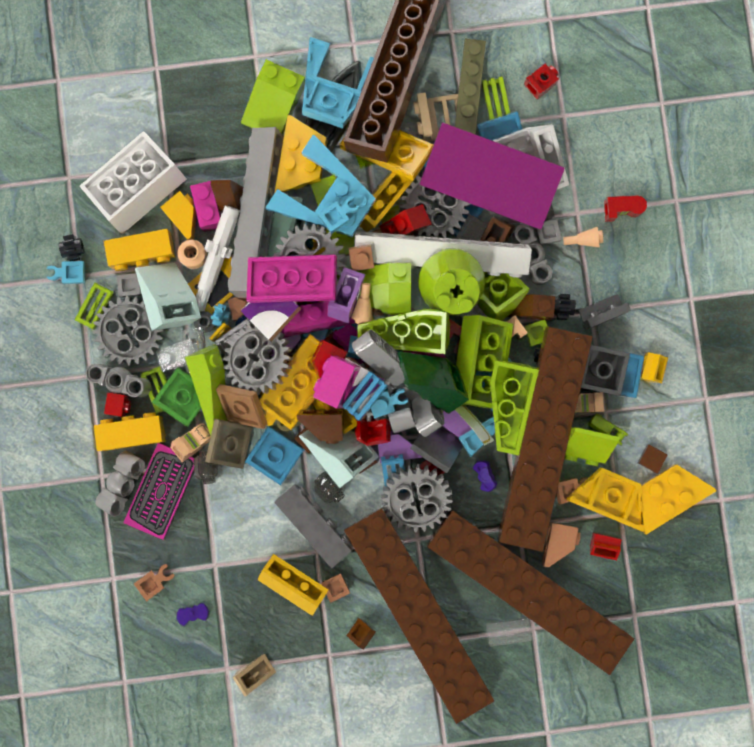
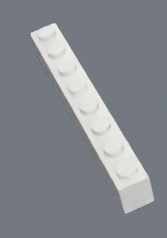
(492, 256)

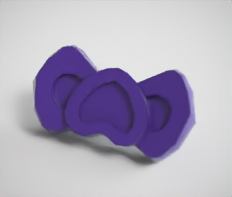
(485, 475)
(192, 613)

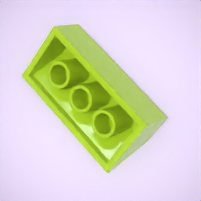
(480, 344)

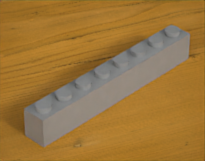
(254, 220)

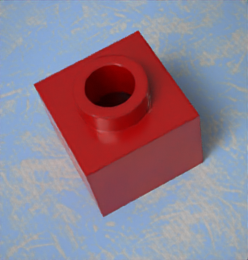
(117, 404)

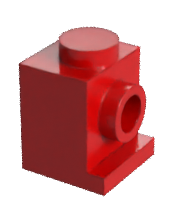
(538, 86)

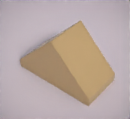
(253, 674)

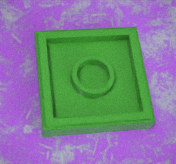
(179, 398)

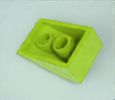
(273, 97)
(590, 446)

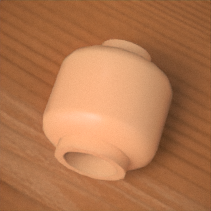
(187, 249)

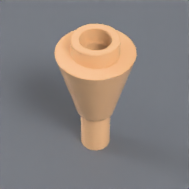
(587, 238)
(363, 310)

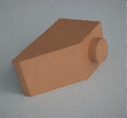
(559, 542)

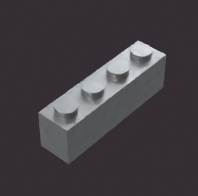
(313, 526)

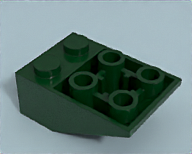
(434, 380)

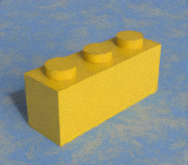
(386, 195)
(139, 249)
(129, 432)
(292, 584)

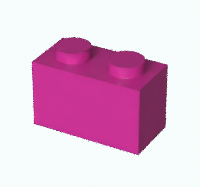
(205, 206)
(336, 381)

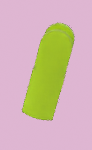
(604, 426)

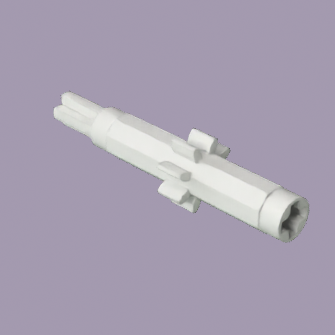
(218, 250)

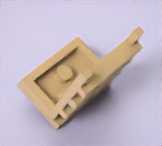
(424, 107)

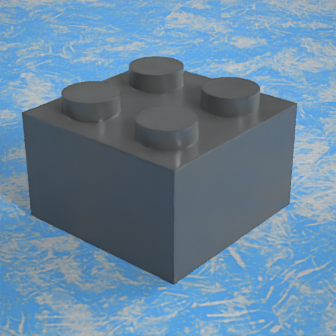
(605, 370)

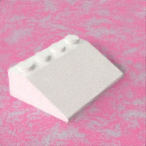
(132, 182)

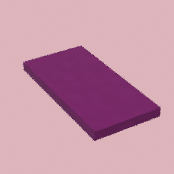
(491, 176)

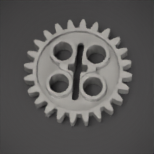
(452, 221)
(297, 243)
(112, 341)
(273, 368)
(397, 502)

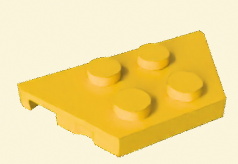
(294, 168)
(670, 495)
(611, 497)

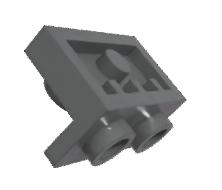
(603, 311)

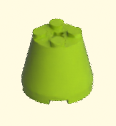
(444, 272)

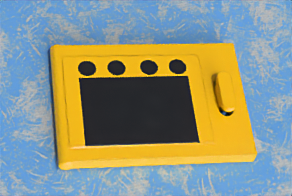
(220, 291)

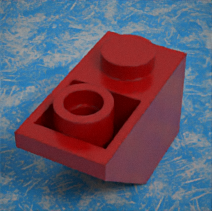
(407, 222)
(322, 353)

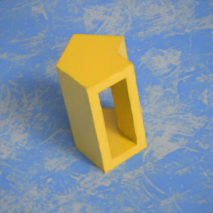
(653, 367)

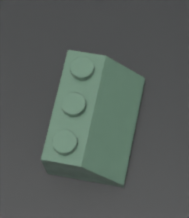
(279, 228)

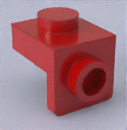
(373, 432)

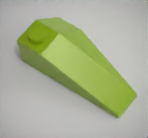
(389, 287)
(501, 295)
(413, 331)
(207, 374)
(511, 395)

